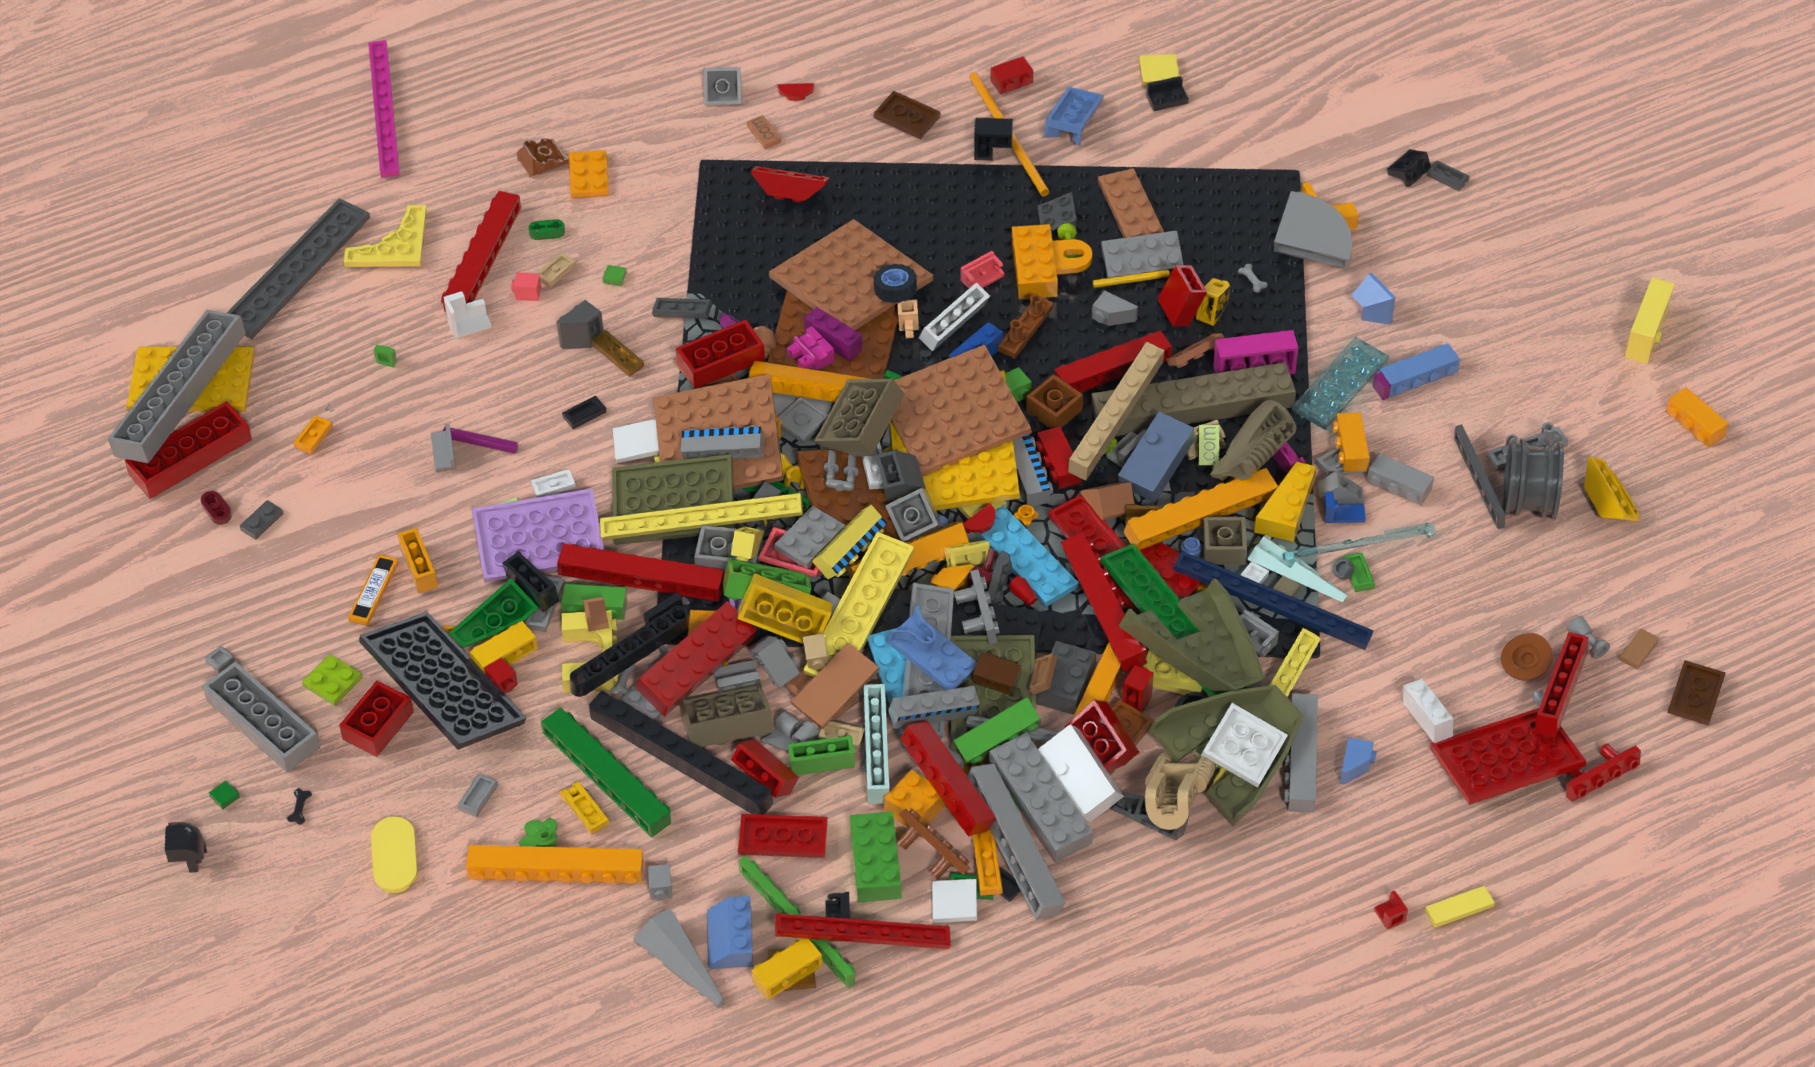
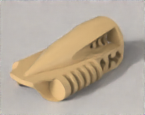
(1174, 788)

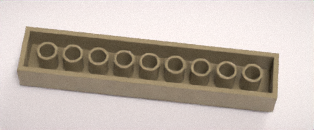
(1207, 396)

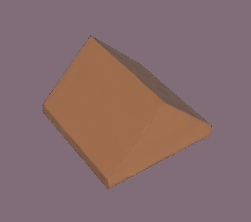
(1110, 500)

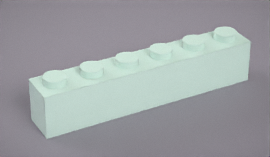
(876, 743)

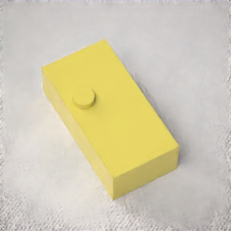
(1649, 320)

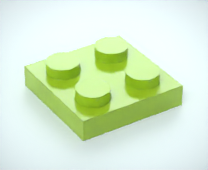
(332, 679)

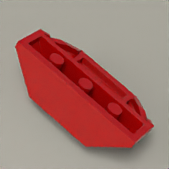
(788, 184)

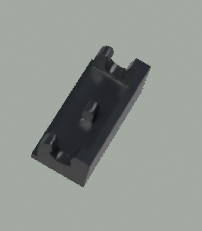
(838, 908)

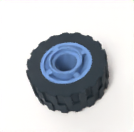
(895, 283)

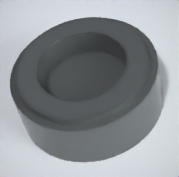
(1343, 568)

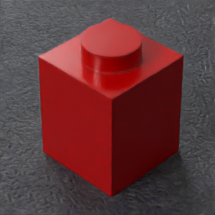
(502, 675)

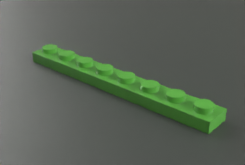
(779, 902)

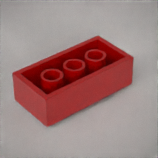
(720, 354)

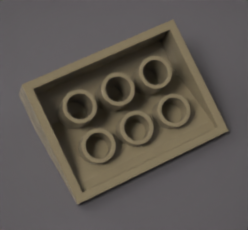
(860, 416)
(727, 716)

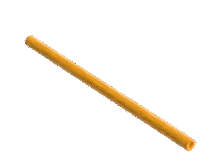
(1017, 147)

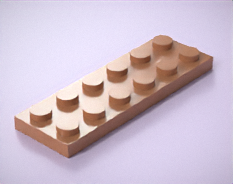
(1129, 204)

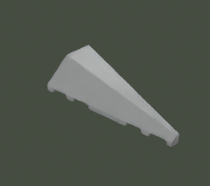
(667, 942)

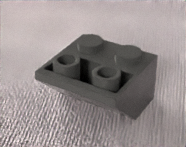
(580, 326)
(899, 474)

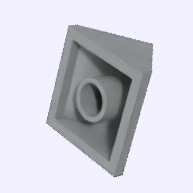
(722, 86)

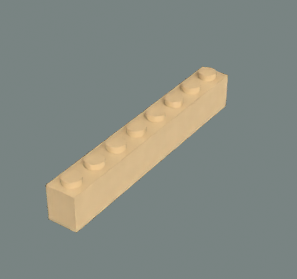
(1116, 411)

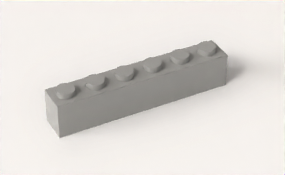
(1303, 757)

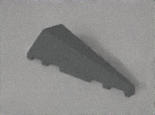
(1135, 808)

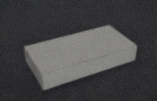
(477, 795)

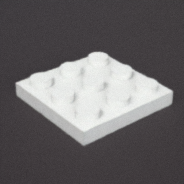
(1244, 745)

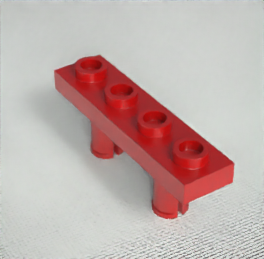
(1612, 769)

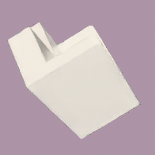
(464, 317)

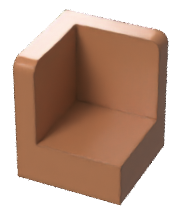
(595, 614)

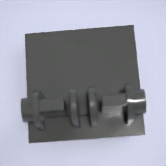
(1058, 212)

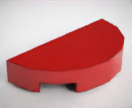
(796, 91)
(981, 521)

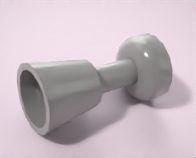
(1580, 626)

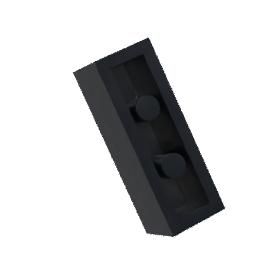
(531, 581)

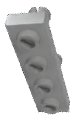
(1549, 433)
(977, 593)

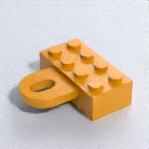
(1041, 259)

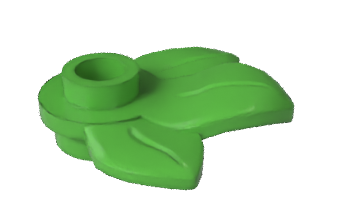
(540, 833)

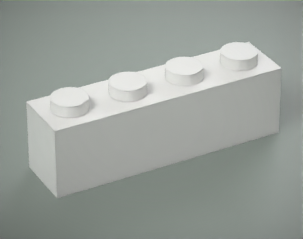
(954, 316)

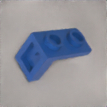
(1342, 513)

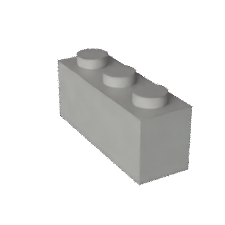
(1400, 479)

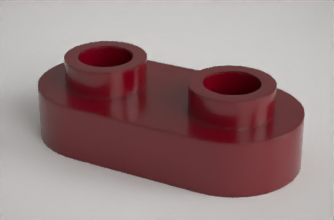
(219, 510)

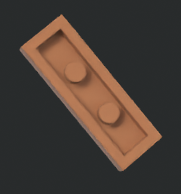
(1194, 351)

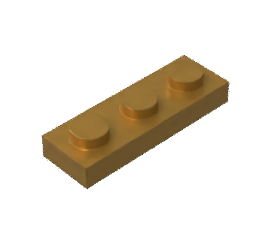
(617, 353)

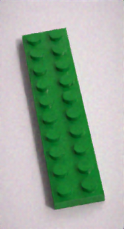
(1150, 592)

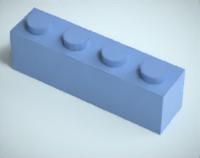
(1421, 369)

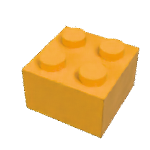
(916, 794)

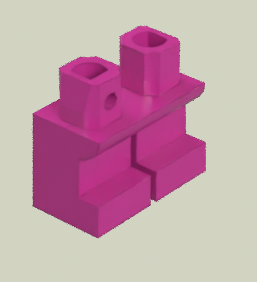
(812, 349)

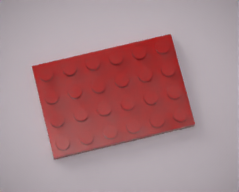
(1505, 757)

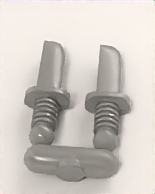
(850, 470)

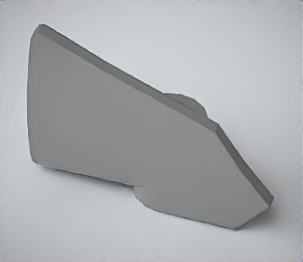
(790, 731)

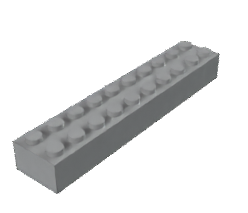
(176, 386)

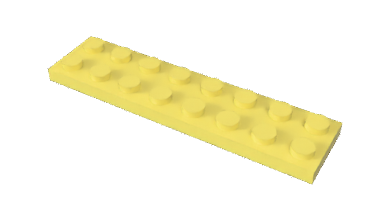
(866, 595)

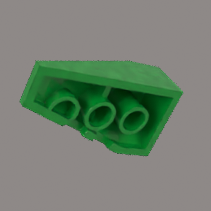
(496, 614)

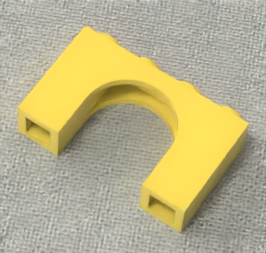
(575, 629)

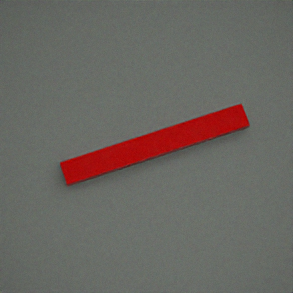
(862, 931)

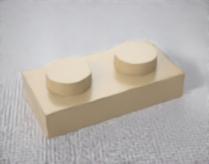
(556, 269)
(836, 730)

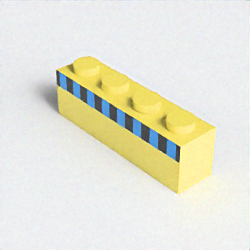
(849, 542)

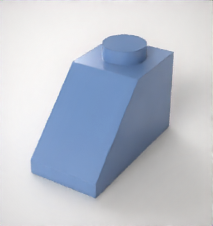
(1357, 759)

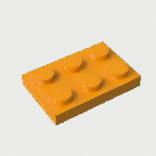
(588, 174)

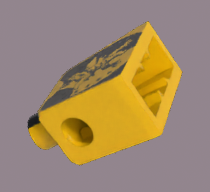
(1216, 297)

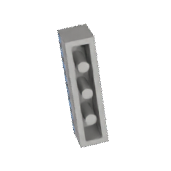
(739, 442)
(1030, 473)
(934, 707)

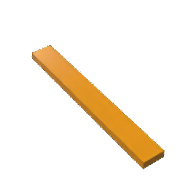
(986, 857)

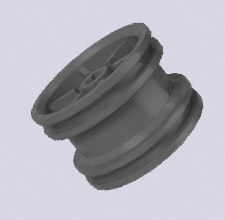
(1533, 478)

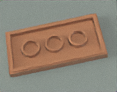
(835, 685)

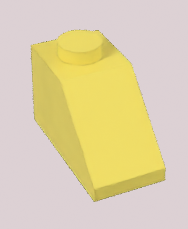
(746, 543)

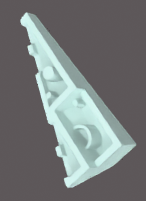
(1271, 557)

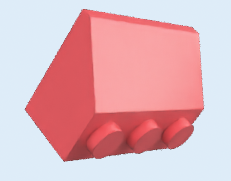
(774, 557)

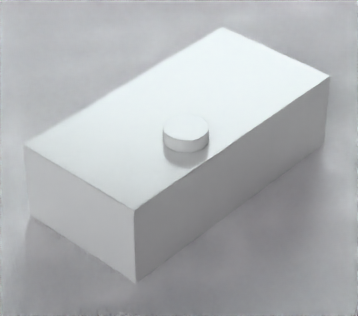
(1080, 772)

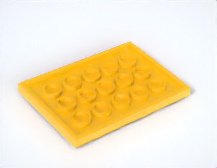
(228, 384)

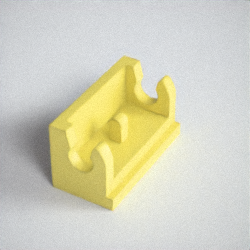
(968, 553)

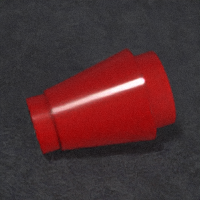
(1021, 589)

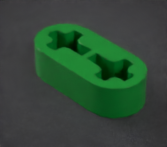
(546, 229)

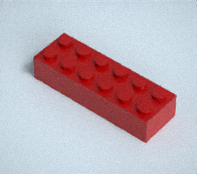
(191, 450)
(695, 659)

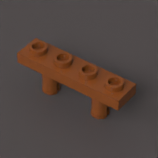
(1025, 326)
(918, 829)

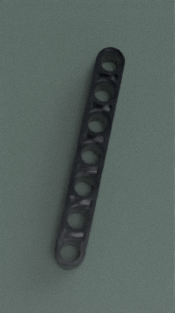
(629, 651)

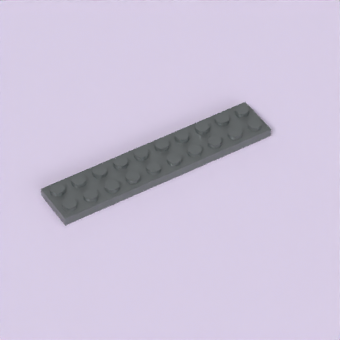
(298, 265)

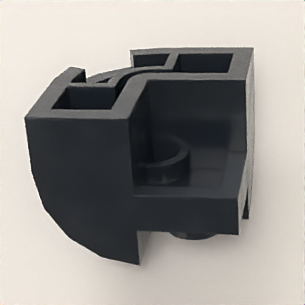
(184, 843)

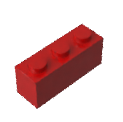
(1056, 456)
(765, 768)

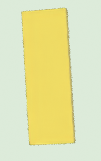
(1459, 906)

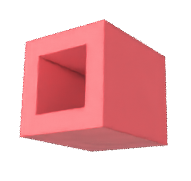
(526, 286)

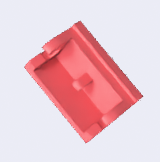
(982, 270)

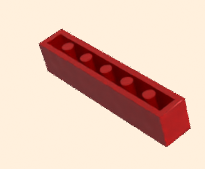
(1109, 364)
(1561, 684)
(947, 778)

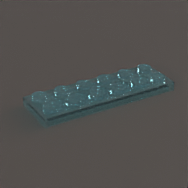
(1340, 383)

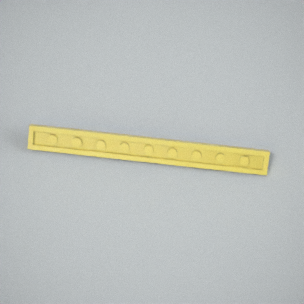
(696, 516)
(1288, 672)

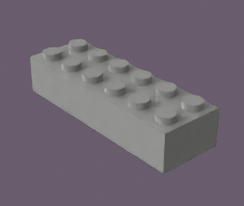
(261, 717)
(1041, 798)

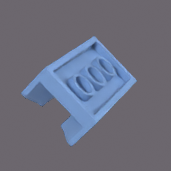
(1072, 113)
(932, 652)

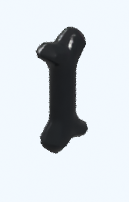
(301, 797)

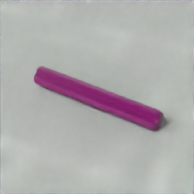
(483, 440)

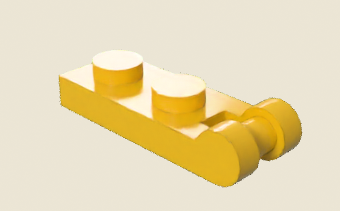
(584, 808)

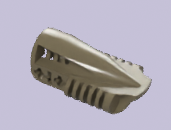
(1256, 442)

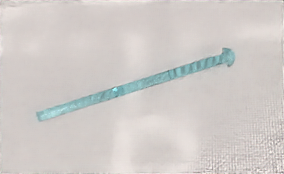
(1390, 535)

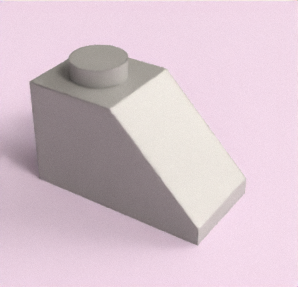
(1113, 310)
(1343, 488)

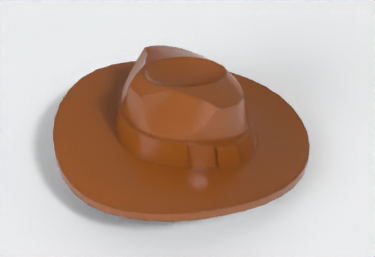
(1526, 656)

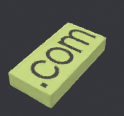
(1208, 445)

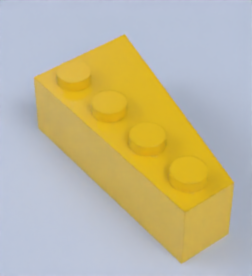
(1286, 506)

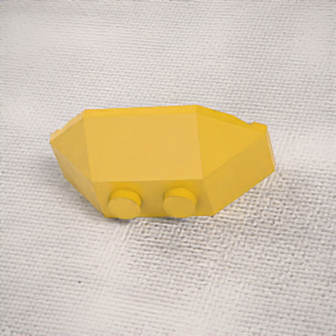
(1608, 492)

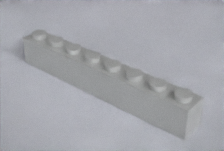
(1017, 844)

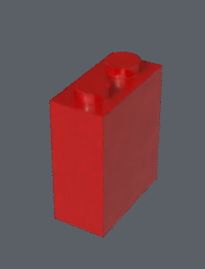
(1182, 295)

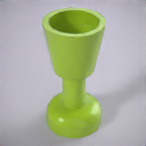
(1067, 232)

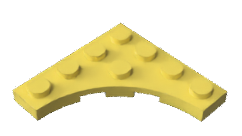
(397, 248)

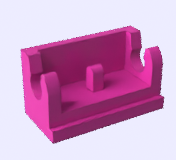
(1287, 458)

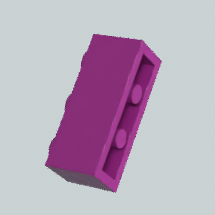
(840, 336)

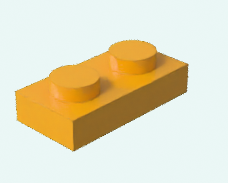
(313, 434)

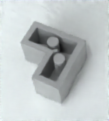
(773, 658)

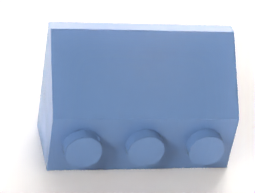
(730, 933)

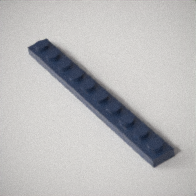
(1274, 600)

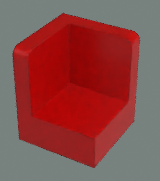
(1393, 911)

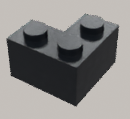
(991, 134)

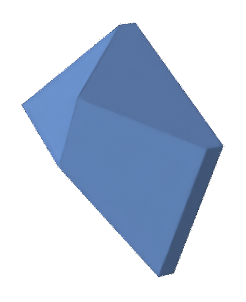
(1375, 300)

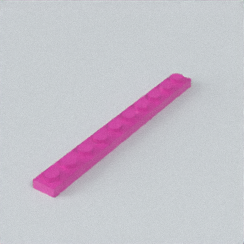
(383, 109)

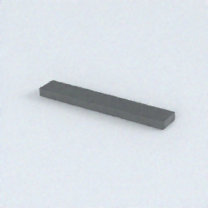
(1479, 476)

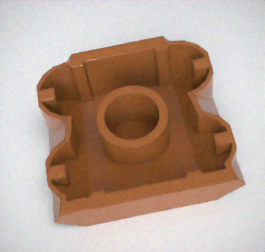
(541, 156)

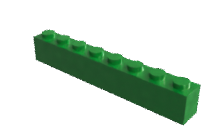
(606, 772)

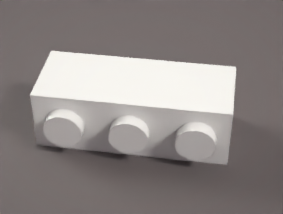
(1428, 710)

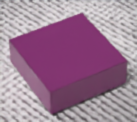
(1381, 386)

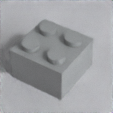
(914, 515)

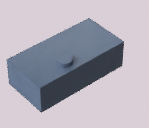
(1157, 456)

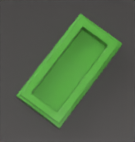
(1361, 577)

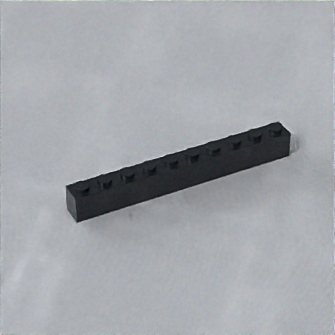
(680, 754)

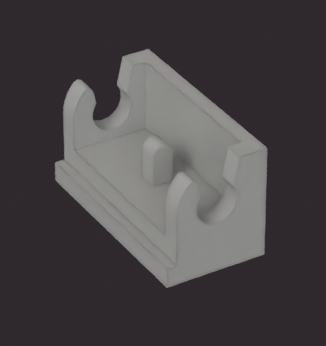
(1262, 634)

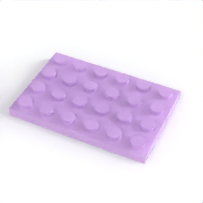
(536, 530)

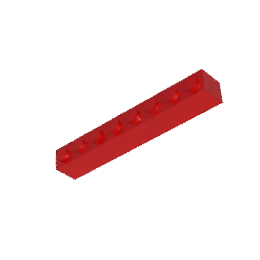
(484, 246)
(640, 572)
(1103, 600)

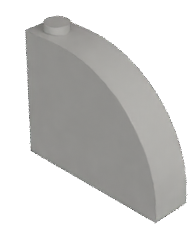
(1314, 232)

